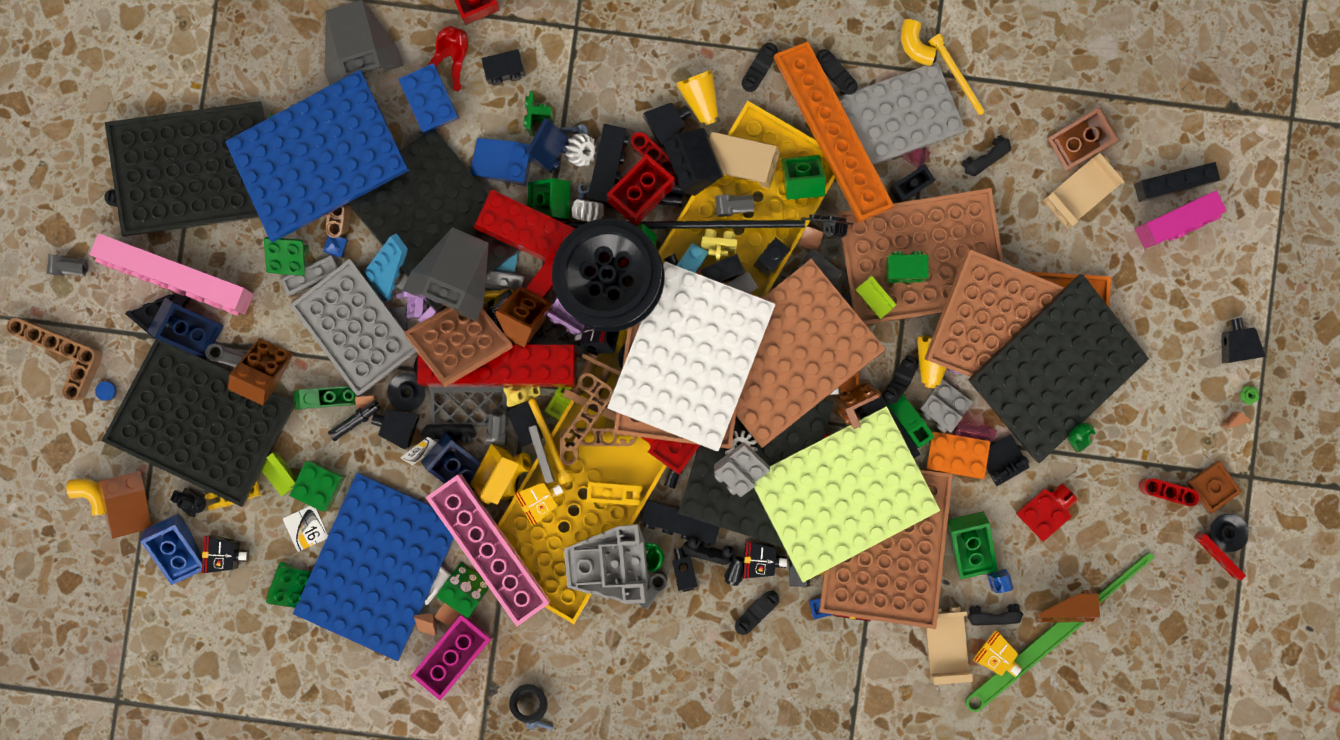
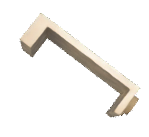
(745, 158)
(1083, 190)
(948, 648)

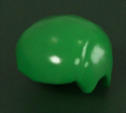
(1079, 436)
(654, 556)

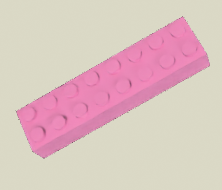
(171, 275)
(488, 549)

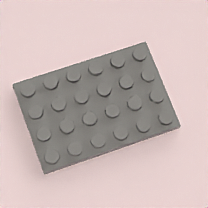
(903, 113)
(354, 327)

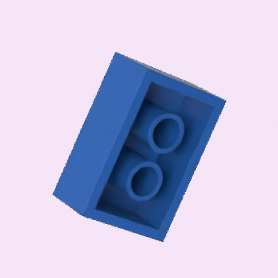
(428, 98)

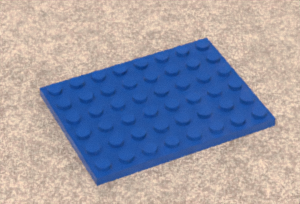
(316, 156)
(376, 567)

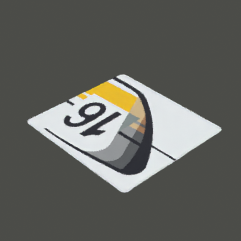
(419, 451)
(305, 528)

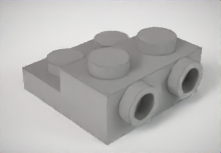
(945, 407)
(740, 469)

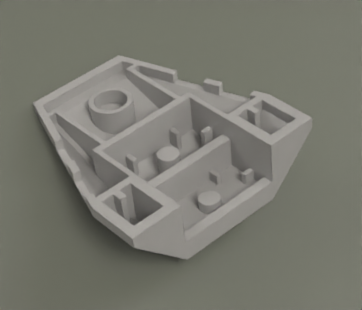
(610, 565)

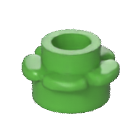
(1245, 392)

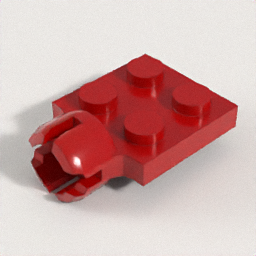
(671, 453)
(1048, 511)

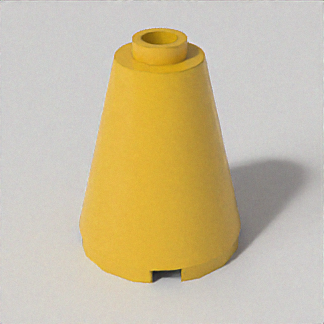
(700, 96)
(930, 373)

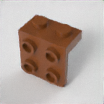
(853, 399)

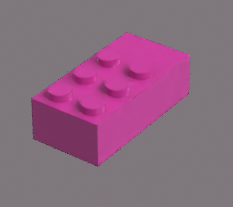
(1181, 220)
(451, 656)

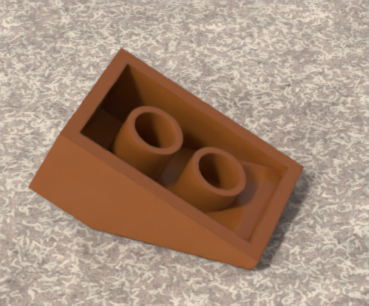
(1084, 138)
(124, 504)
(1078, 608)

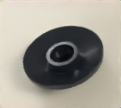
(397, 394)
(1237, 535)

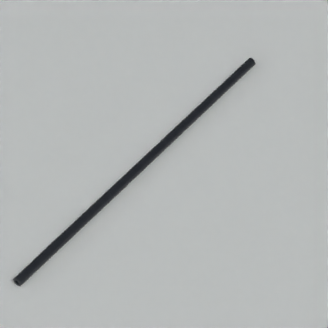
(714, 224)

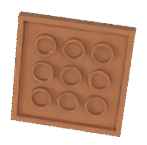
(456, 344)

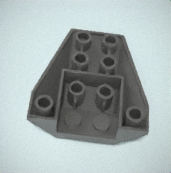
(356, 43)
(453, 274)

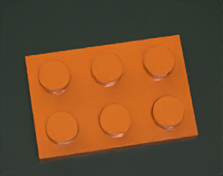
(958, 455)

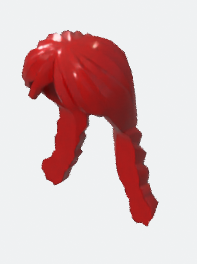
(451, 43)

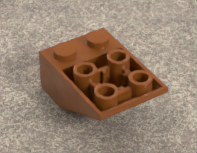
(259, 371)

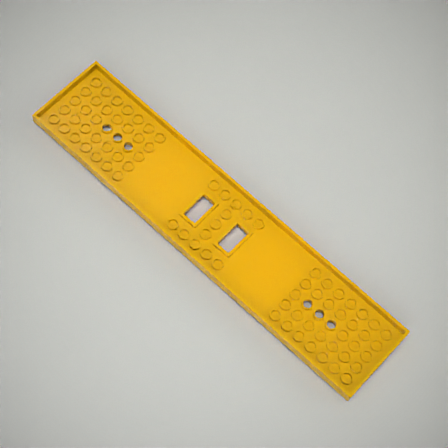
(544, 544)

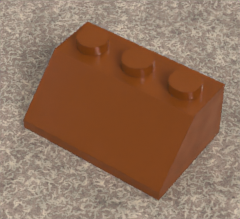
(523, 315)

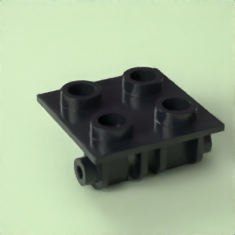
(833, 225)
(1005, 460)

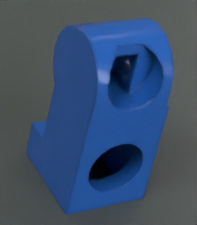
(1000, 581)

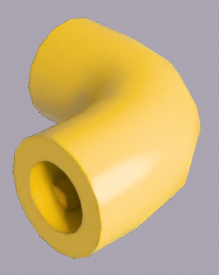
(912, 44)
(525, 465)
(86, 489)

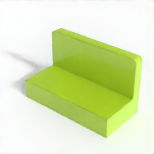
(875, 297)
(279, 474)

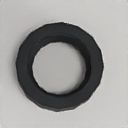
(514, 700)

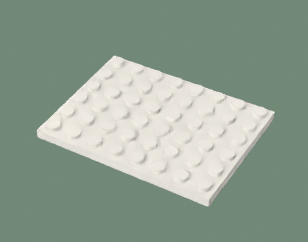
(692, 357)

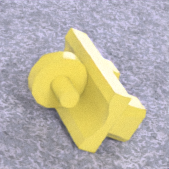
(719, 246)
(518, 395)

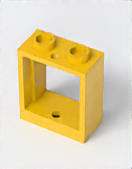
(494, 474)

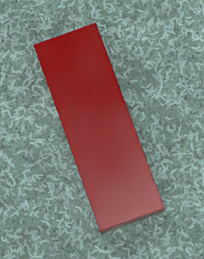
(1219, 556)

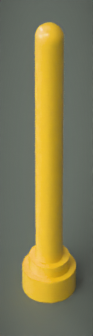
(938, 42)
(564, 475)

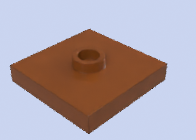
(1214, 486)

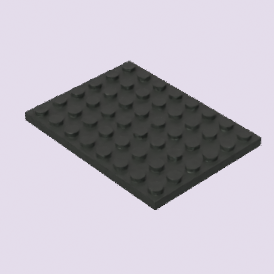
(178, 169)
(427, 204)
(1058, 368)
(194, 426)
(714, 504)

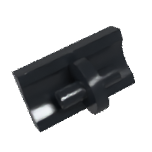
(188, 501)

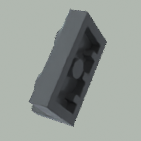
(825, 266)

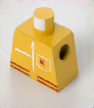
(539, 500)
(998, 655)

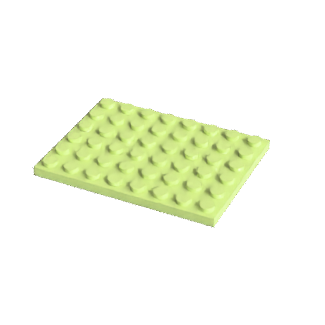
(845, 494)

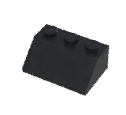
(693, 160)

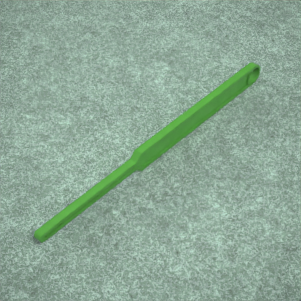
(1045, 643)

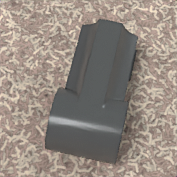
(729, 205)
(62, 265)
(228, 355)
(496, 430)
(654, 590)

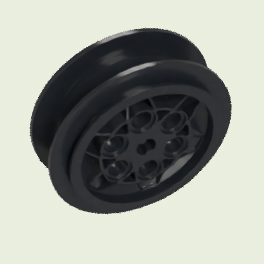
(584, 250)

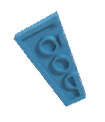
(385, 266)

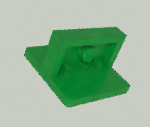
(536, 113)
(285, 256)
(287, 585)

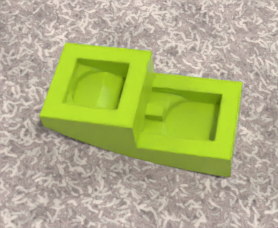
(558, 404)

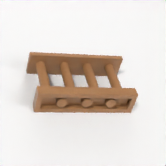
(575, 393)

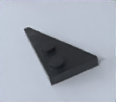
(145, 315)

